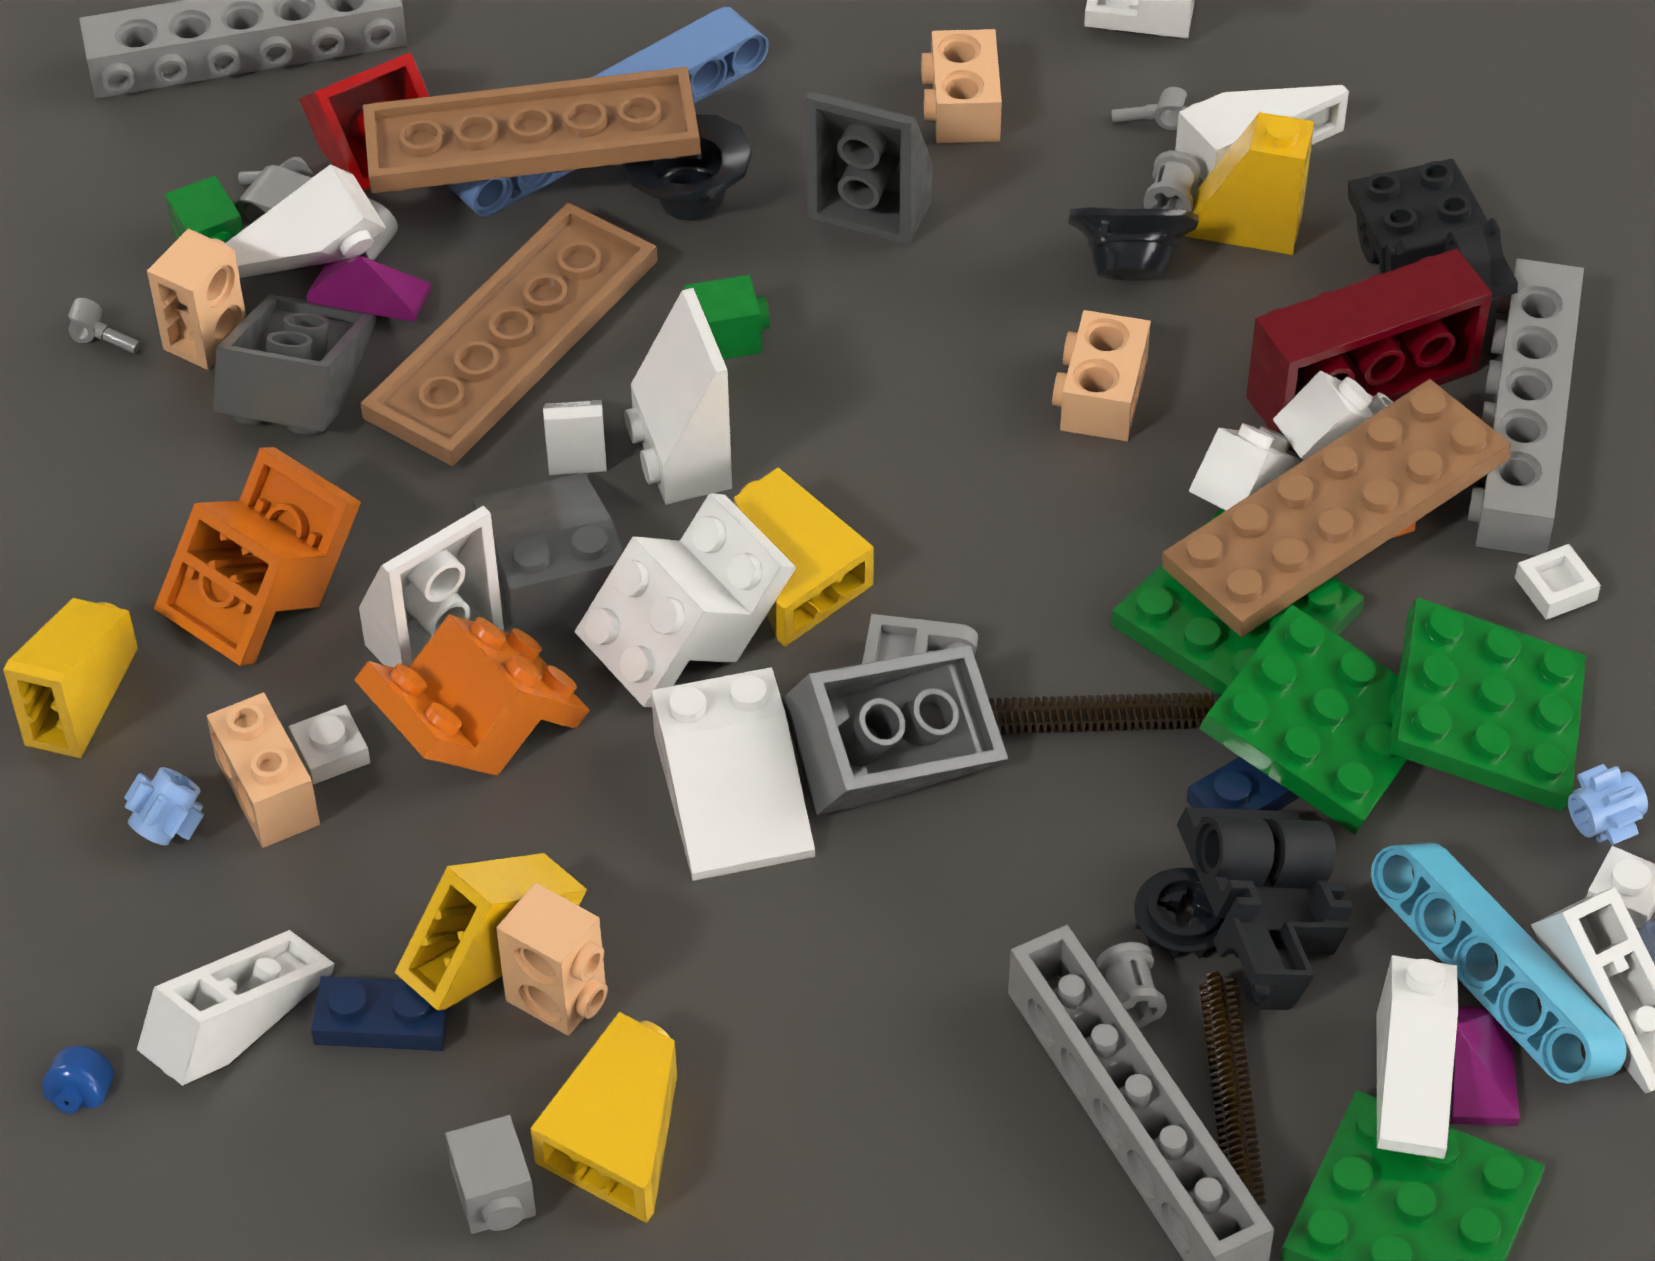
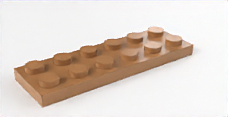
(530, 129)
(509, 333)
(1335, 507)

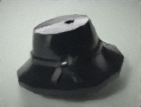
(696, 183)
(1132, 241)

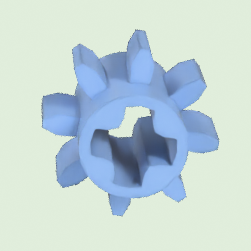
(1608, 804)
(164, 806)

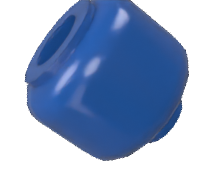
(77, 1079)

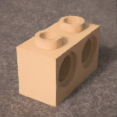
(964, 86)
(196, 297)
(1103, 375)
(263, 770)
(552, 959)

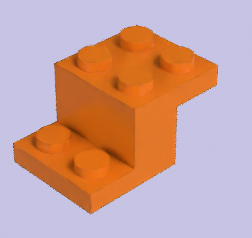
(257, 555)
(473, 694)

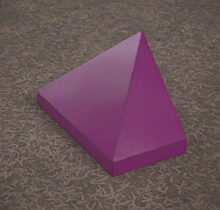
(369, 288)
(1483, 1071)

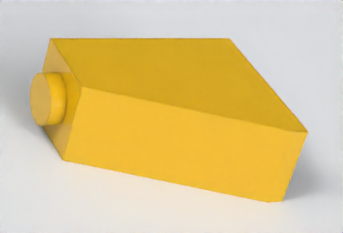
(1258, 187)
(828, 554)
(70, 675)
(457, 936)
(613, 1117)

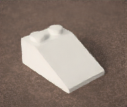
(683, 407)
(422, 586)
(731, 773)

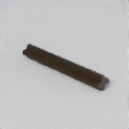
(1097, 711)
(1230, 1080)

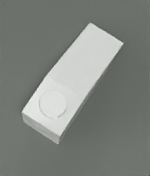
(1215, 124)
(312, 226)
(1609, 962)
(227, 1005)
(1416, 1055)

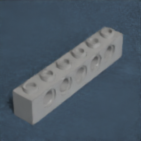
(228, 38)
(1529, 408)
(1135, 1103)

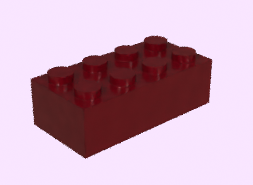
(1378, 332)

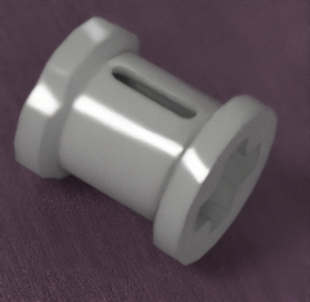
(1174, 178)
(1133, 981)

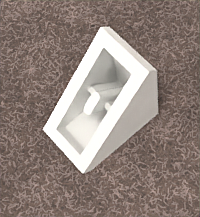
(575, 437)

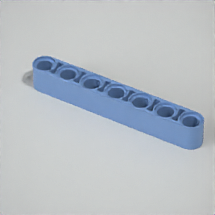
(714, 50)

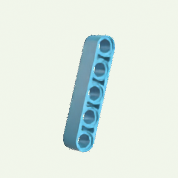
(1523, 966)

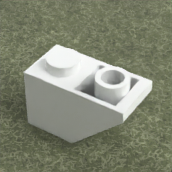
(1326, 412)
(1242, 464)

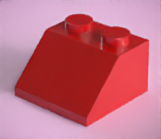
(338, 112)

